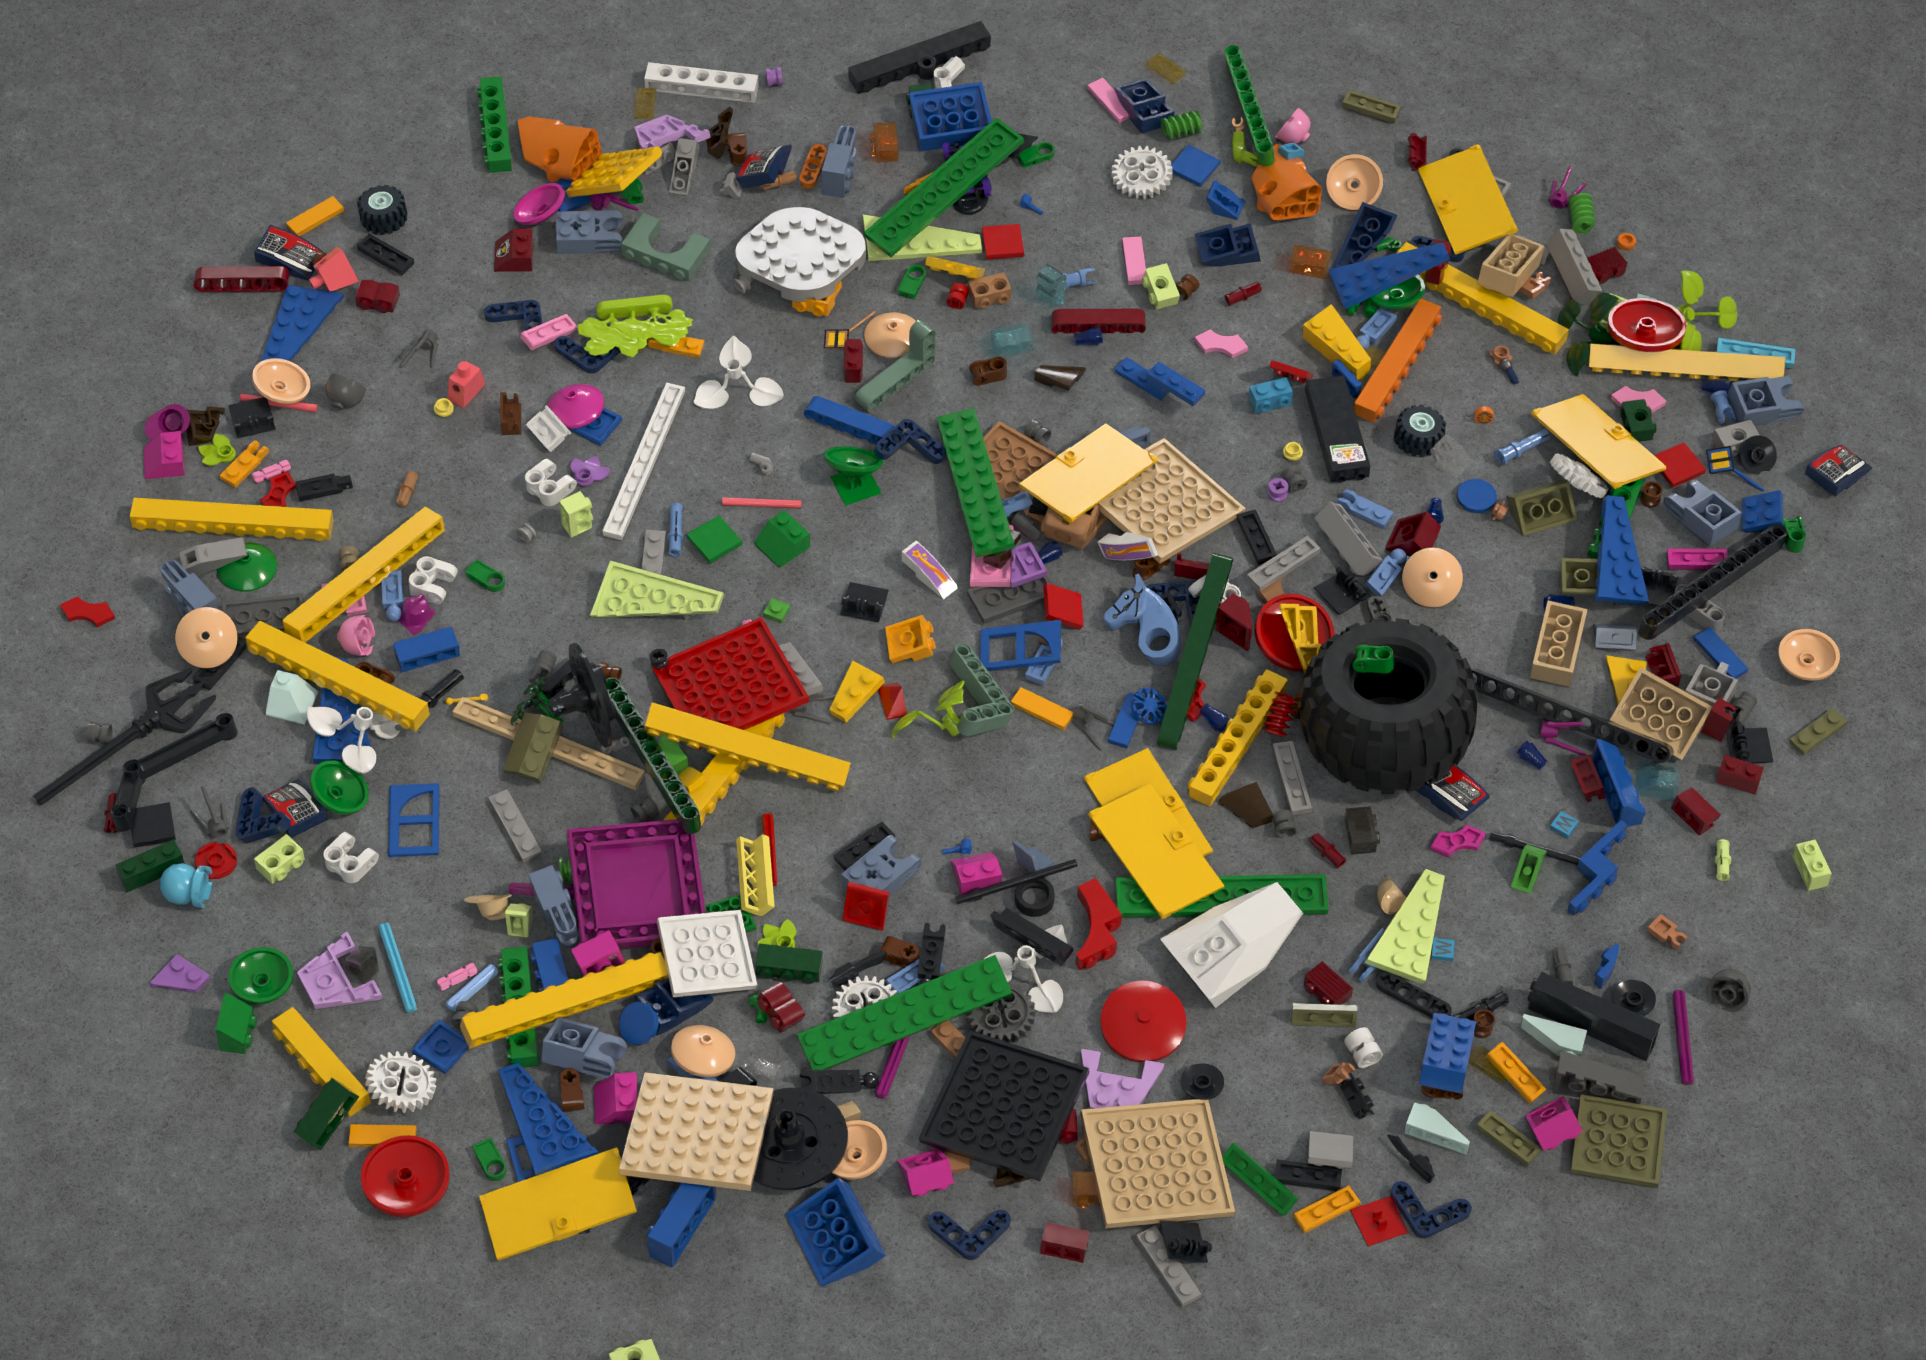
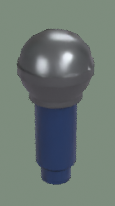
(1506, 366)

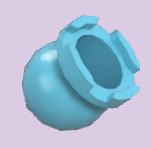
(185, 884)

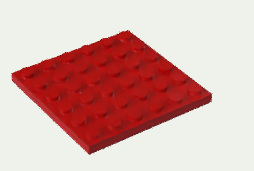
(733, 678)

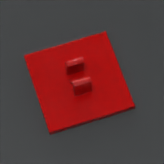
(1379, 1221)

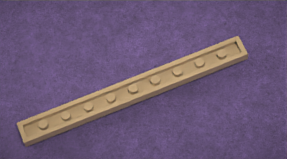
(565, 749)

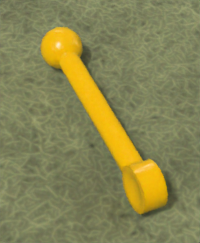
(483, 697)

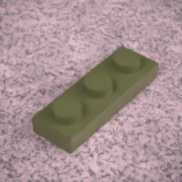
(1371, 106)
(1818, 731)
(1324, 1015)
(1508, 1138)

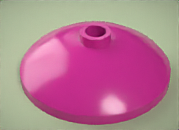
(539, 204)
(577, 405)

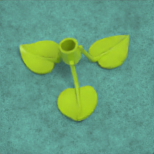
(1693, 288)
(950, 697)

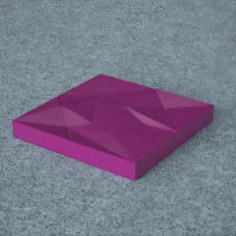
(631, 878)

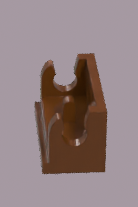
(510, 415)

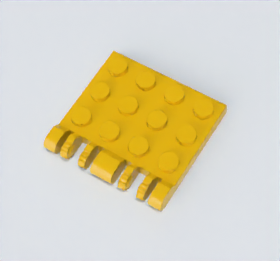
(614, 171)

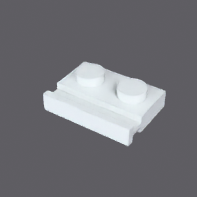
(548, 428)

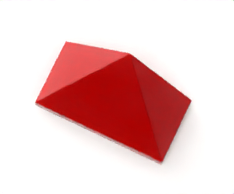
(892, 700)

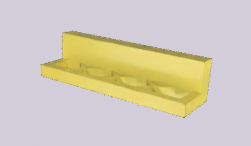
(759, 877)

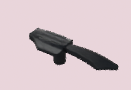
(850, 971)
(1418, 1162)

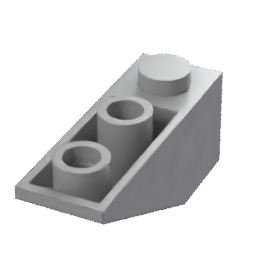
(684, 166)
(212, 555)

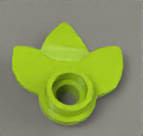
(214, 453)
(778, 936)

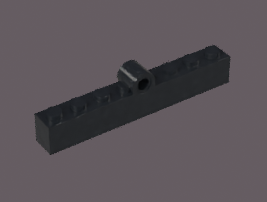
(919, 58)

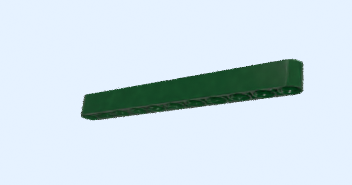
(1195, 651)
(654, 759)

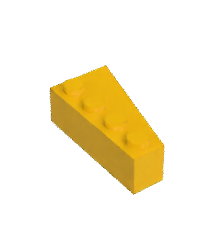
(1335, 341)

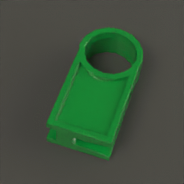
(1032, 156)
(910, 285)
(482, 573)
(488, 1155)

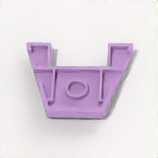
(666, 129)
(327, 982)
(1117, 1090)

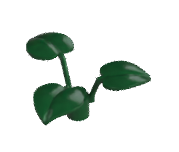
(1599, 308)

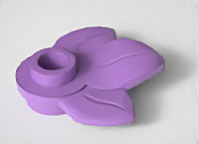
(589, 469)

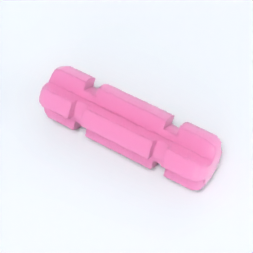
(271, 471)
(457, 976)

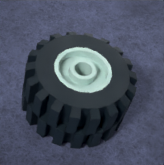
(382, 209)
(1419, 430)

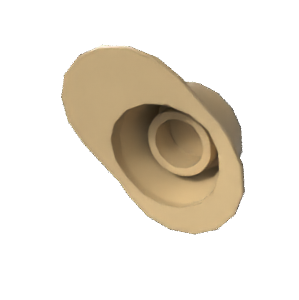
(490, 906)

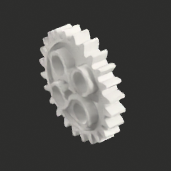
(1141, 172)
(1579, 475)
(868, 988)
(384, 1079)

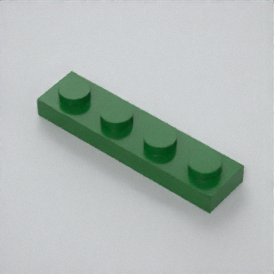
(1259, 1179)

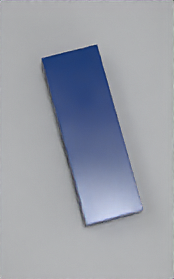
(1720, 652)
(1125, 724)

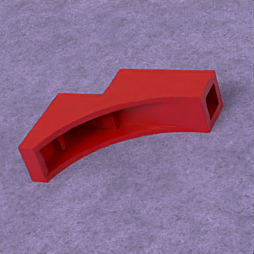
(1103, 919)

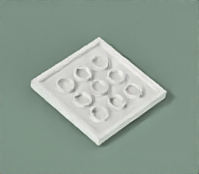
(706, 953)

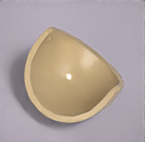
(1390, 896)

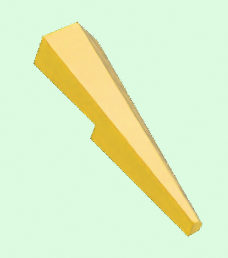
(1303, 630)

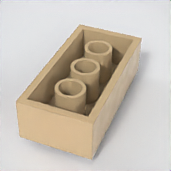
(1510, 265)
(1558, 643)

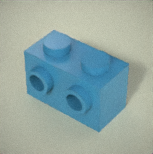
(1270, 395)

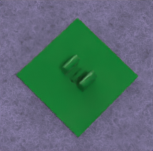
(855, 489)

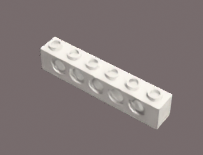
(701, 82)

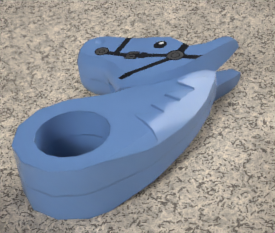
(1155, 618)

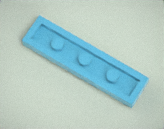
(1742, 347)

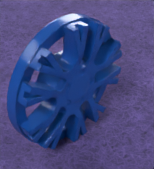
(1148, 706)

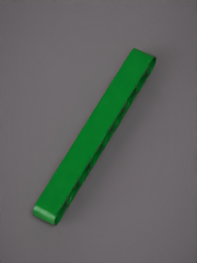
(1249, 105)

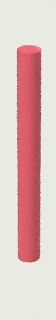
(298, 405)
(761, 502)

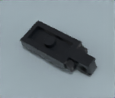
(322, 486)

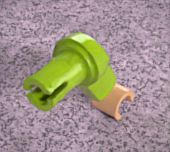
(1239, 149)

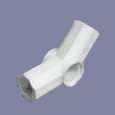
(945, 75)

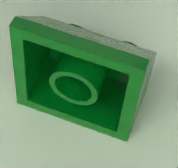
(783, 539)
(235, 1025)

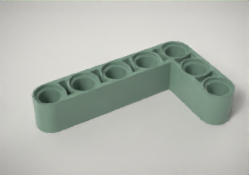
(920, 355)
(993, 708)

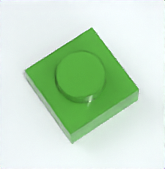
(776, 610)

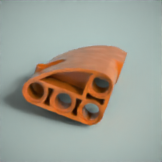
(558, 148)
(1286, 189)

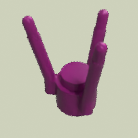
(1559, 198)
(603, 200)
(1551, 729)

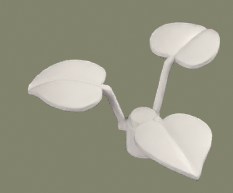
(733, 358)
(358, 758)
(1047, 996)

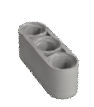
(1707, 615)

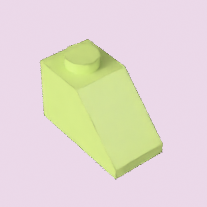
(519, 919)

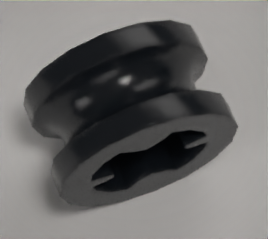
(659, 653)

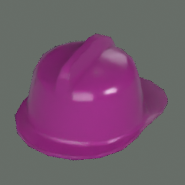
(169, 419)
(416, 614)

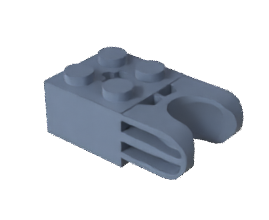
(839, 163)
(588, 231)
(1763, 400)
(1704, 512)
(185, 589)
(881, 869)
(555, 904)
(582, 1048)

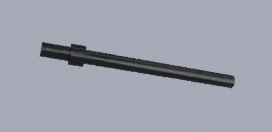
(1511, 840)
(977, 893)

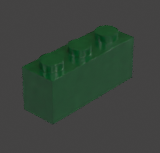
(148, 865)
(789, 963)
(326, 1113)

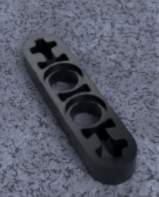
(1415, 994)

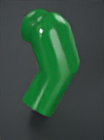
(1389, 244)
(761, 1016)

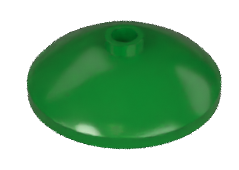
(1401, 295)
(852, 460)
(250, 573)
(339, 787)
(257, 966)

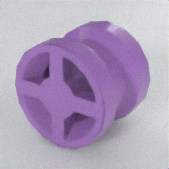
(773, 76)
(1280, 494)

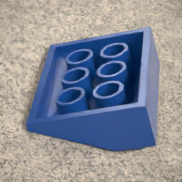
(949, 115)
(835, 1233)

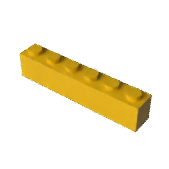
(316, 1055)

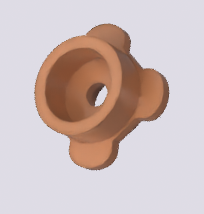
(1500, 350)
(1499, 511)

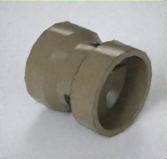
(347, 556)

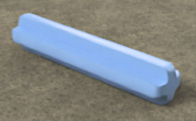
(472, 987)

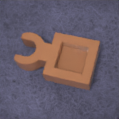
(1534, 287)
(1666, 930)
(1337, 1073)

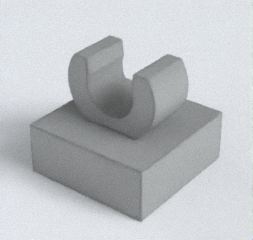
(731, 186)

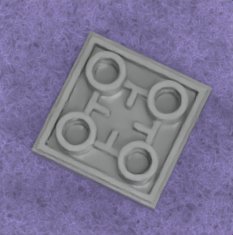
(1330, 1149)

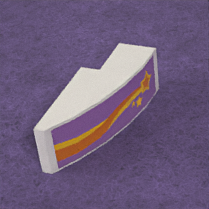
(1127, 547)
(928, 570)

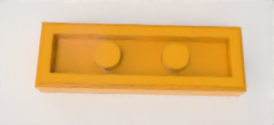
(315, 216)
(1042, 708)
(1515, 1072)
(373, 1135)
(1326, 1209)

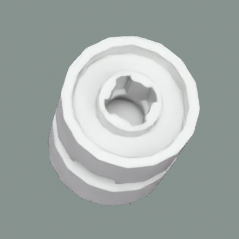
(1363, 1047)

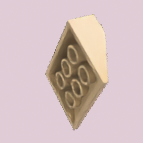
(1662, 712)

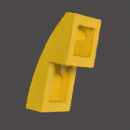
(691, 778)

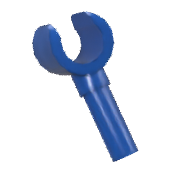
(1026, 203)
(964, 848)

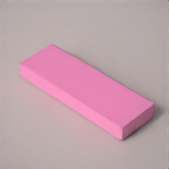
(1107, 97)
(1134, 259)
(548, 332)

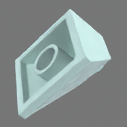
(290, 697)

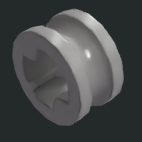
(742, 284)
(526, 533)

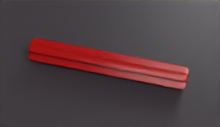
(768, 830)

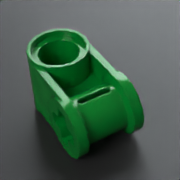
(633, 192)
(1795, 534)
(1375, 659)

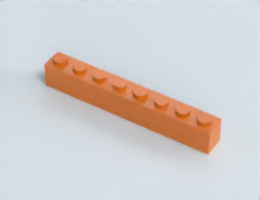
(1397, 361)

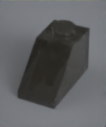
(362, 963)

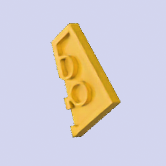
(954, 268)
(1622, 673)
(855, 691)

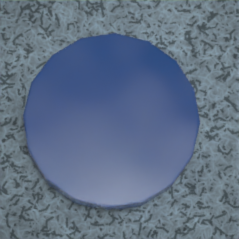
(1476, 496)
(638, 1023)

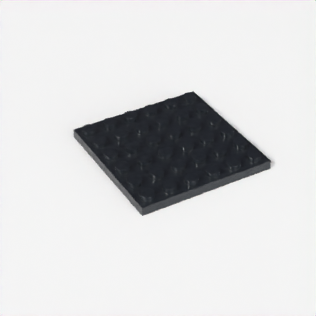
(1004, 1105)

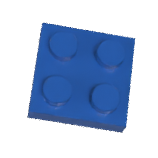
(1762, 511)

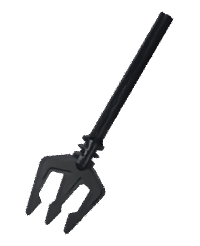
(158, 714)

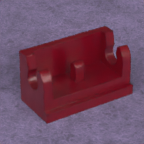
(1189, 568)
(1663, 664)
(1718, 720)
(1588, 777)
(1695, 811)
(1064, 1242)

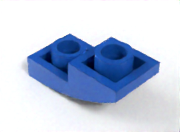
(1607, 966)

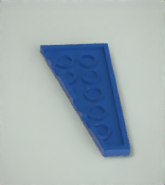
(1370, 277)
(298, 319)
(1618, 562)
(331, 747)
(544, 1128)

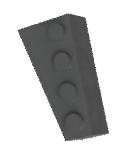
(1588, 1077)

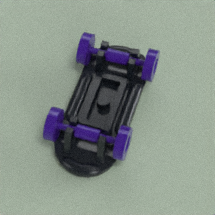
(977, 197)

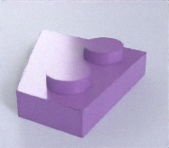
(1026, 565)
(181, 975)

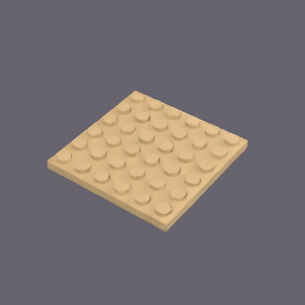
(1171, 503)
(696, 1131)
(1157, 1163)

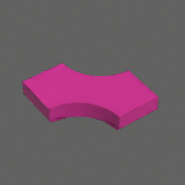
(1448, 843)

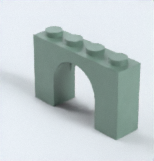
(680, 263)

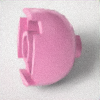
(1295, 128)
(354, 633)

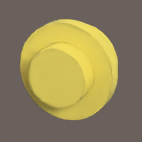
(443, 407)
(1292, 451)

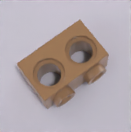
(989, 290)

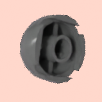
(343, 392)
(1731, 987)

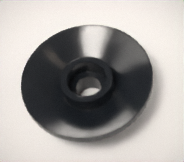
(1765, 452)
(1638, 991)
(1205, 1074)

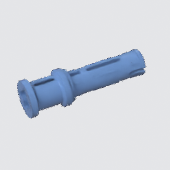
(1515, 449)

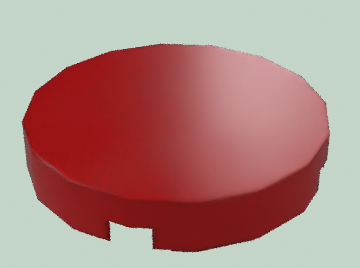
(222, 864)

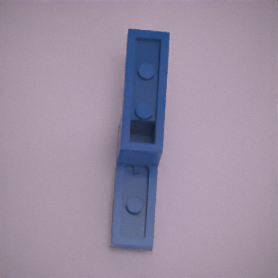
(1160, 381)
(1598, 868)

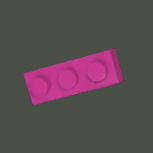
(1694, 558)

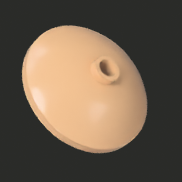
(1350, 170)
(889, 334)
(281, 381)
(1431, 591)
(1811, 647)
(216, 648)
(703, 1051)
(867, 1142)

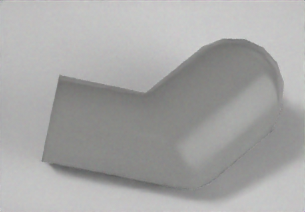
(764, 463)
(616, 746)

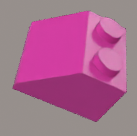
(164, 456)
(976, 871)
(597, 954)
(616, 1098)
(1554, 1123)
(926, 1172)

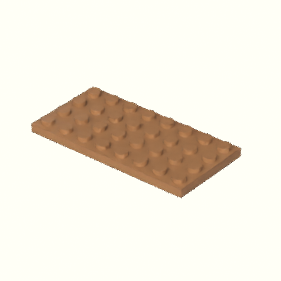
(1017, 458)

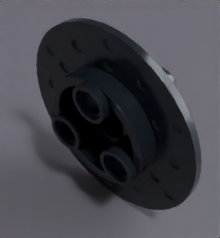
(587, 696)
(794, 1122)

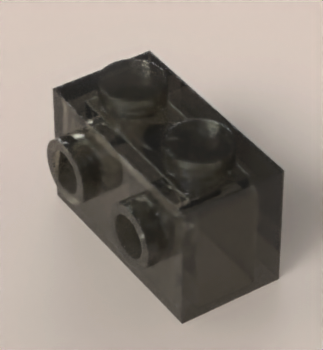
(1361, 831)

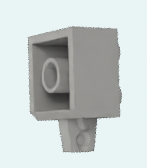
(1711, 684)

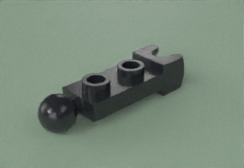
(931, 953)
(838, 1080)

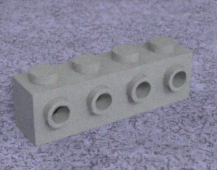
(1574, 266)
(1348, 539)

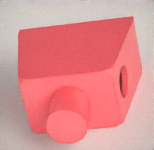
(333, 271)
(465, 383)

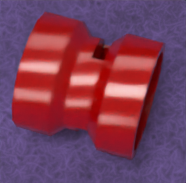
(957, 296)

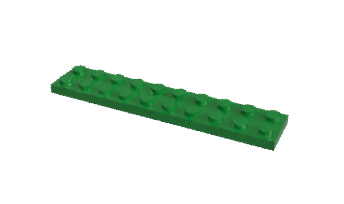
(943, 187)
(975, 482)
(1306, 891)
(904, 1014)

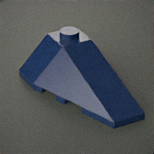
(1365, 234)

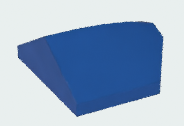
(1224, 201)

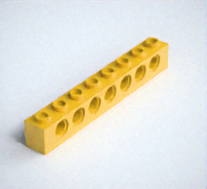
(1236, 738)

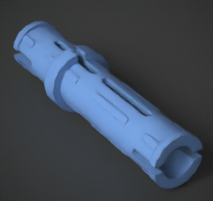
(675, 546)

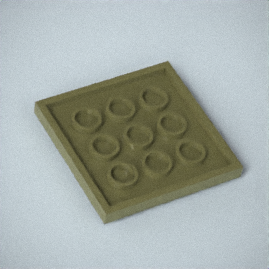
(1619, 1141)

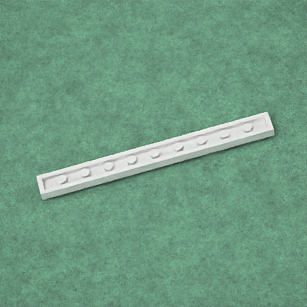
(643, 461)

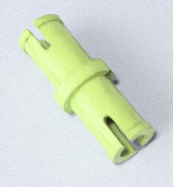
(1722, 860)

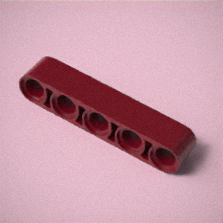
(241, 279)
(1109, 320)

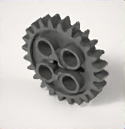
(1020, 1008)

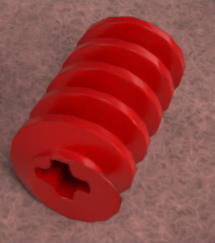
(1280, 714)

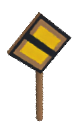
(836, 337)

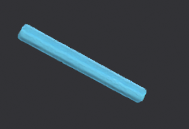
(397, 967)

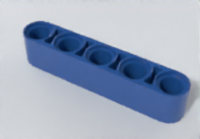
(847, 419)

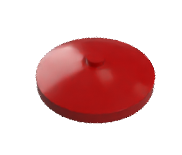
(1646, 325)
(1274, 636)
(1143, 1021)
(405, 1176)

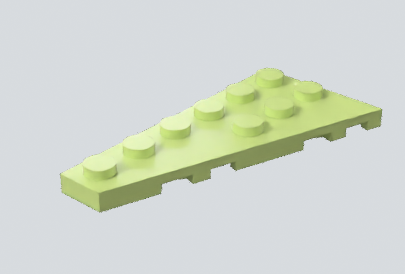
(929, 242)
(638, 592)
(1410, 934)

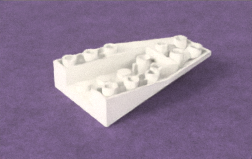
(1234, 940)

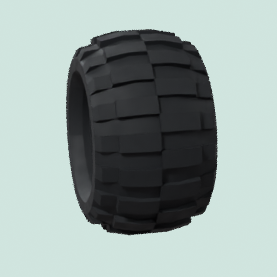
(1383, 743)

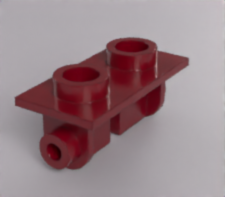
(1417, 151)

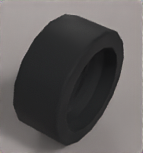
(1038, 909)

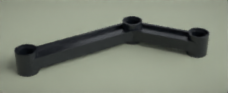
(138, 770)

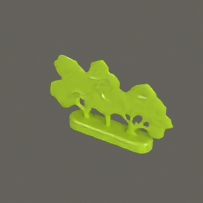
(630, 333)

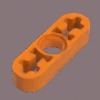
(812, 160)

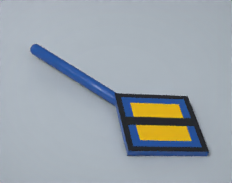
(1721, 461)

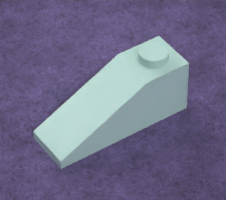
(1555, 1035)
(1433, 1127)

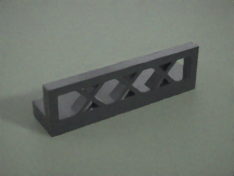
(1032, 936)

